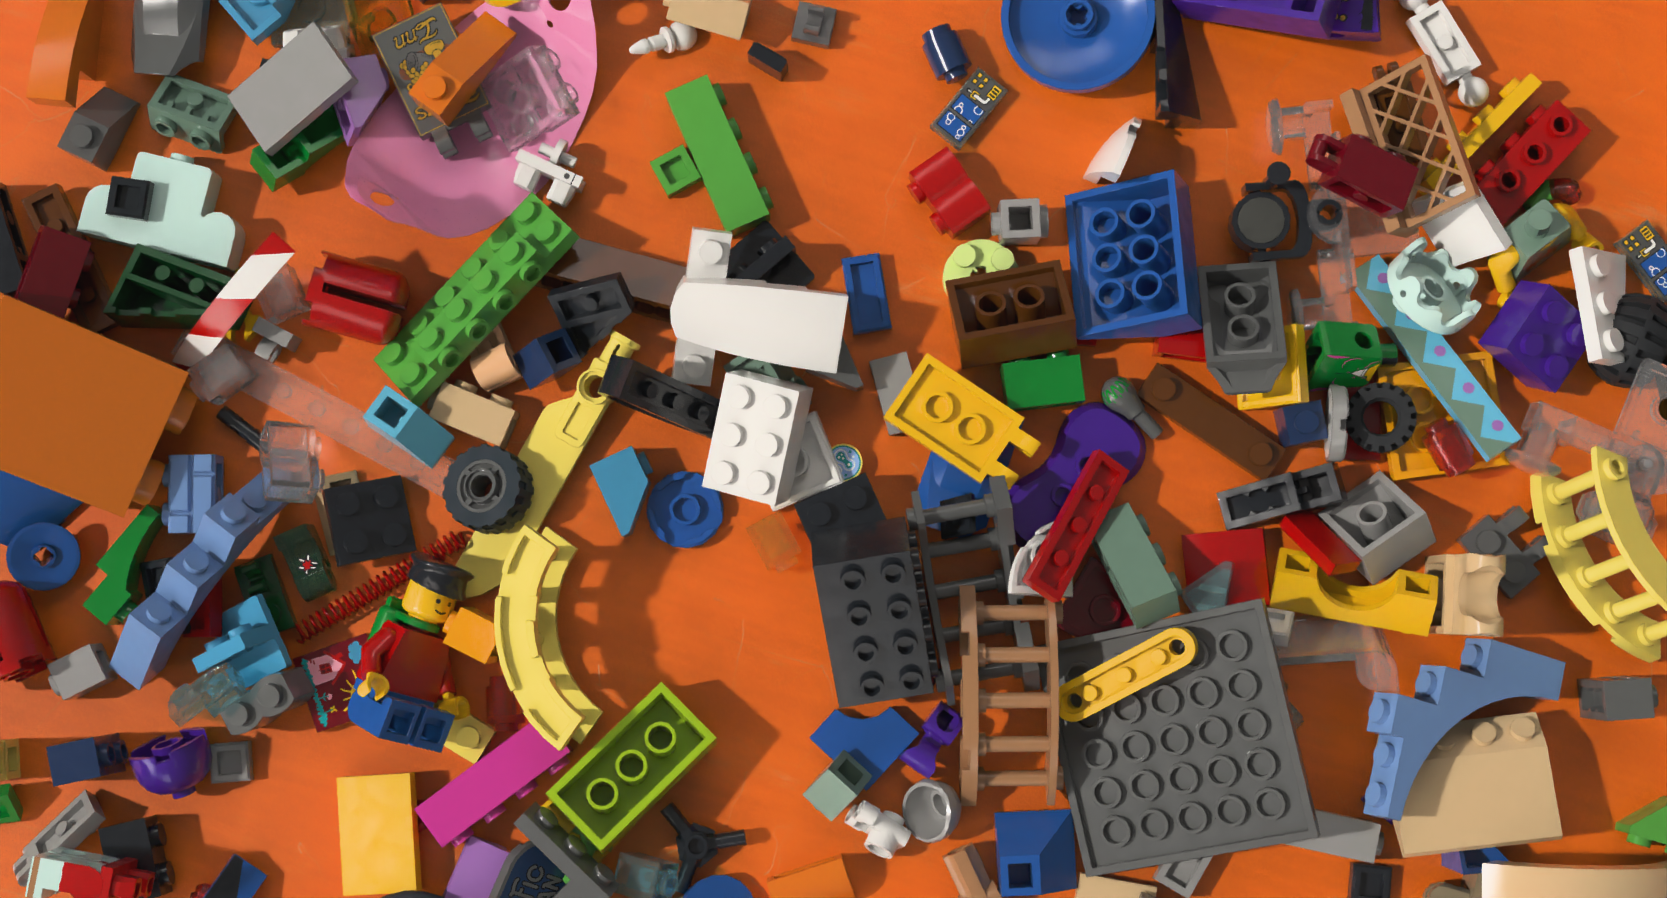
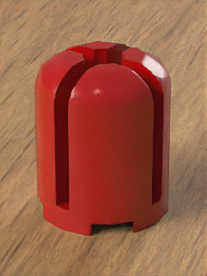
(352, 317)
(22, 635)

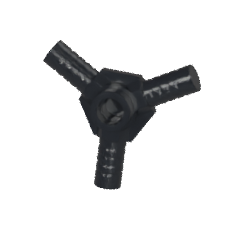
(697, 844)

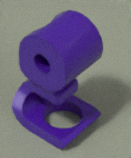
(939, 729)

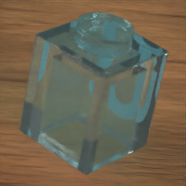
(645, 876)

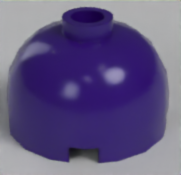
(174, 763)

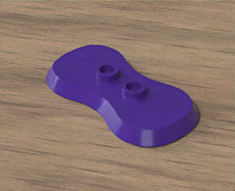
(1088, 428)

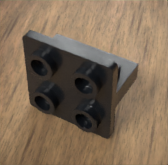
(768, 258)

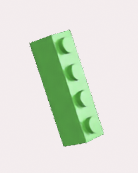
(718, 156)

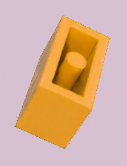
(472, 634)

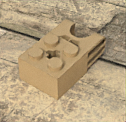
(1467, 594)

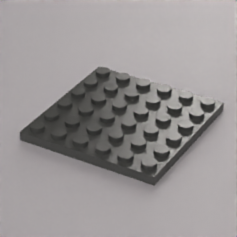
(1193, 758)

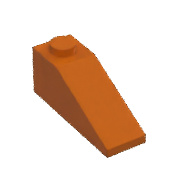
(461, 68)

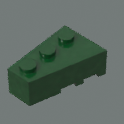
(164, 292)

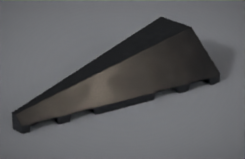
(1174, 81)

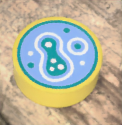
(848, 459)

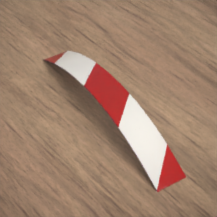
(233, 301)

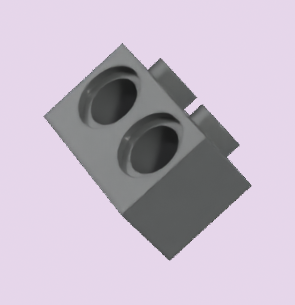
(1617, 698)

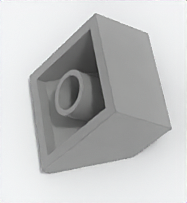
(1379, 526)

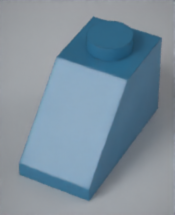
(624, 486)

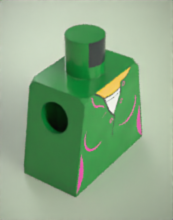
(1345, 354)

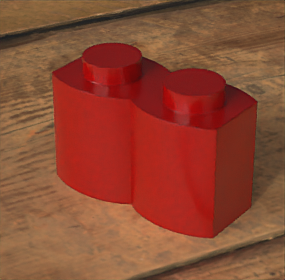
(948, 193)

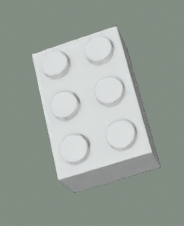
(757, 437)

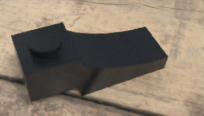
(1282, 496)

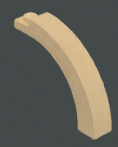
(1540, 880)

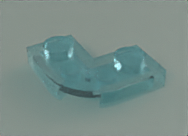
(212, 691)

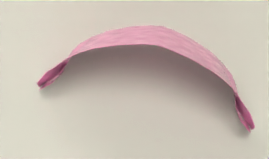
(476, 184)

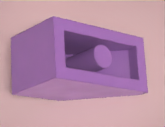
(363, 99)

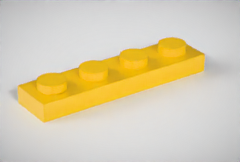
(1486, 122)

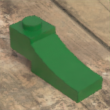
(300, 152)
(119, 590)

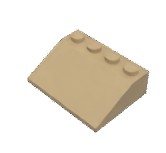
(1482, 789)

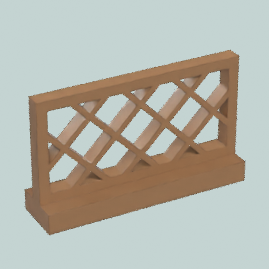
(1366, 120)

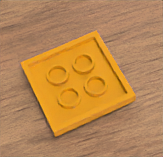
(1412, 458)

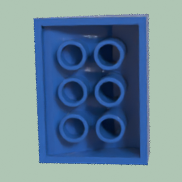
(1133, 259)

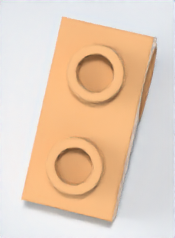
(494, 361)

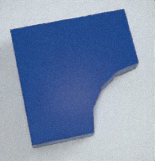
(870, 741)

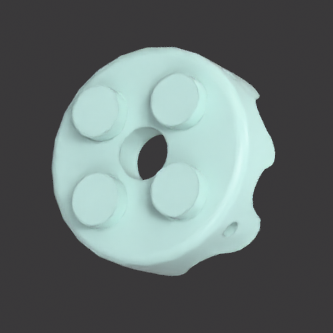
(1432, 289)

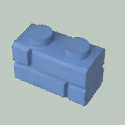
(193, 488)

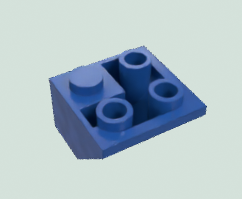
(1035, 852)

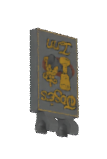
(407, 53)

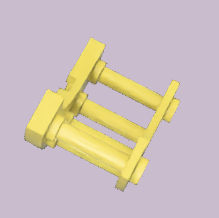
(1575, 568)
(530, 640)

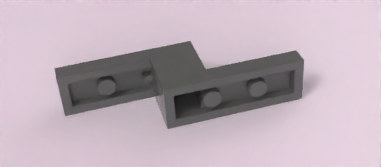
(568, 853)

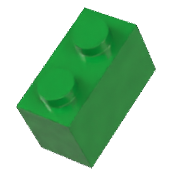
(1042, 382)

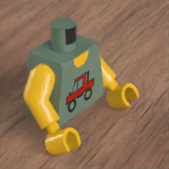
(1535, 239)

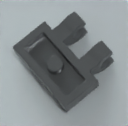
(1491, 538)

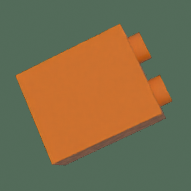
(84, 409)

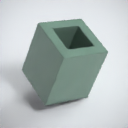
(837, 785)

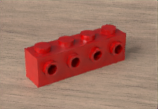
(1529, 158)

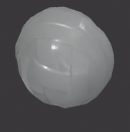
(931, 810)

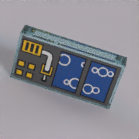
(968, 109)
(1647, 257)

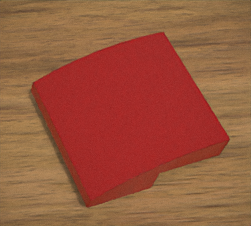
(1243, 547)

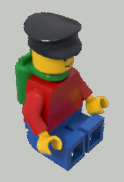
(408, 665)

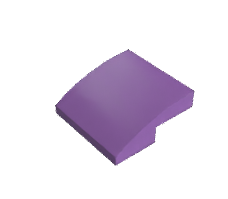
(476, 869)

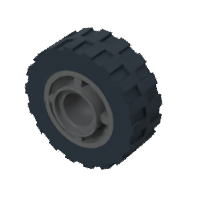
(467, 485)

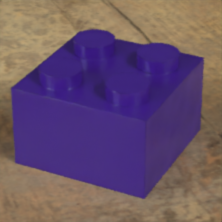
(1536, 336)

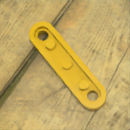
(1126, 673)

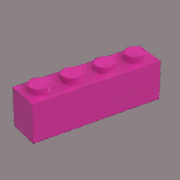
(488, 784)

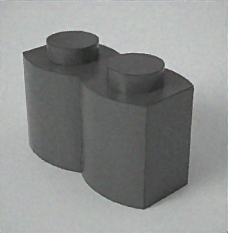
(268, 700)

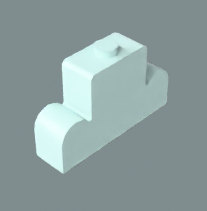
(179, 215)

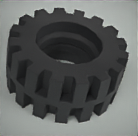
(1381, 442)

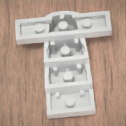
(748, 316)

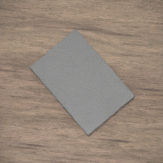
(292, 88)

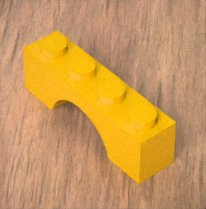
(1398, 604)

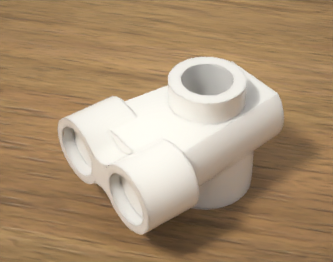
(883, 829)

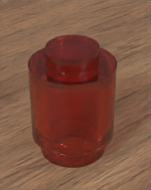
(1448, 446)
(502, 706)

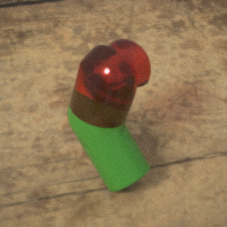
(1555, 189)

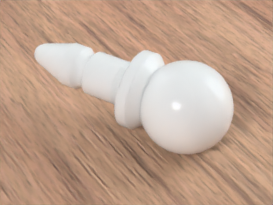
(677, 36)

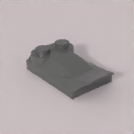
(168, 35)
(1242, 325)

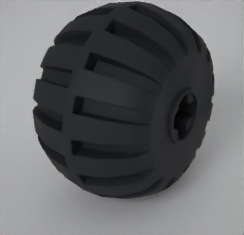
(1644, 332)

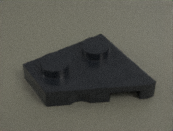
(591, 308)

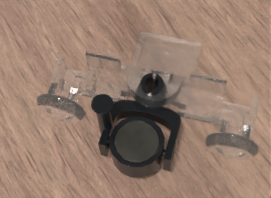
(1264, 219)

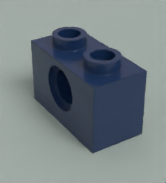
(87, 758)

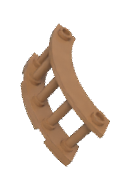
(977, 700)

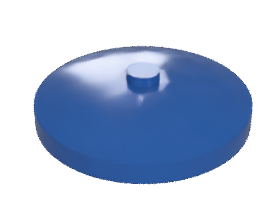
(1077, 42)

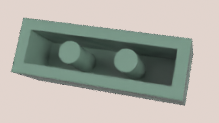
(1136, 567)

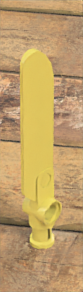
(550, 457)

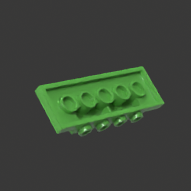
(475, 299)

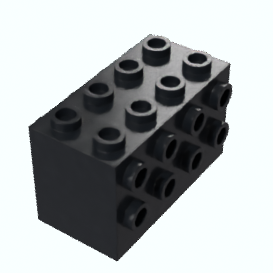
(874, 611)

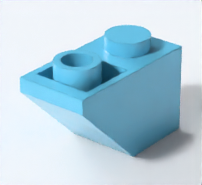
(408, 427)

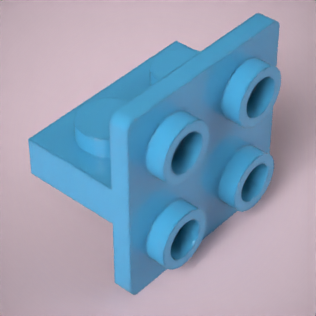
(247, 643)

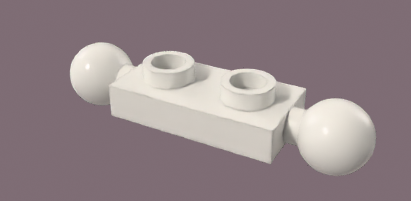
(1448, 48)

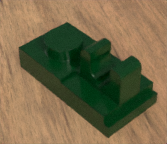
(263, 578)

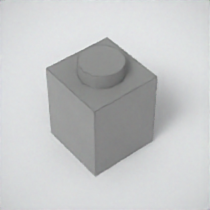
(81, 672)

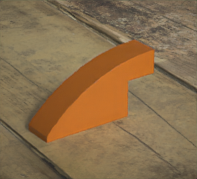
(65, 51)

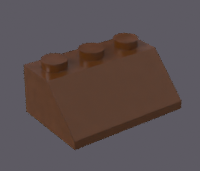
(1011, 314)

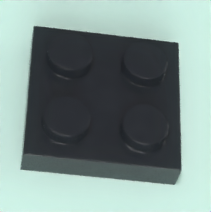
(368, 520)

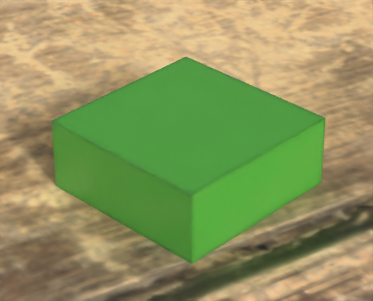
(675, 171)

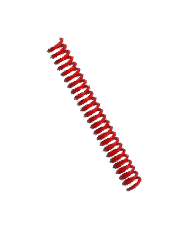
(384, 588)

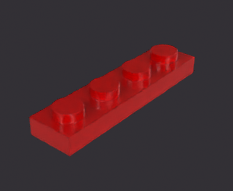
(1075, 526)

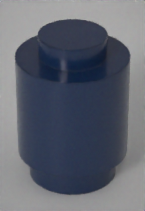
(946, 53)

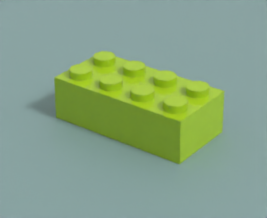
(632, 768)

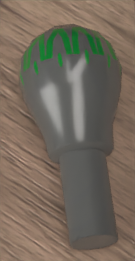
(1122, 397)

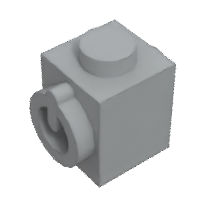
(1020, 222)

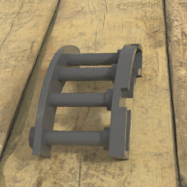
(999, 538)

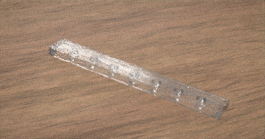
(332, 418)

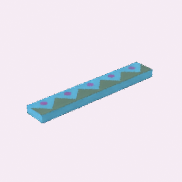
(1437, 366)

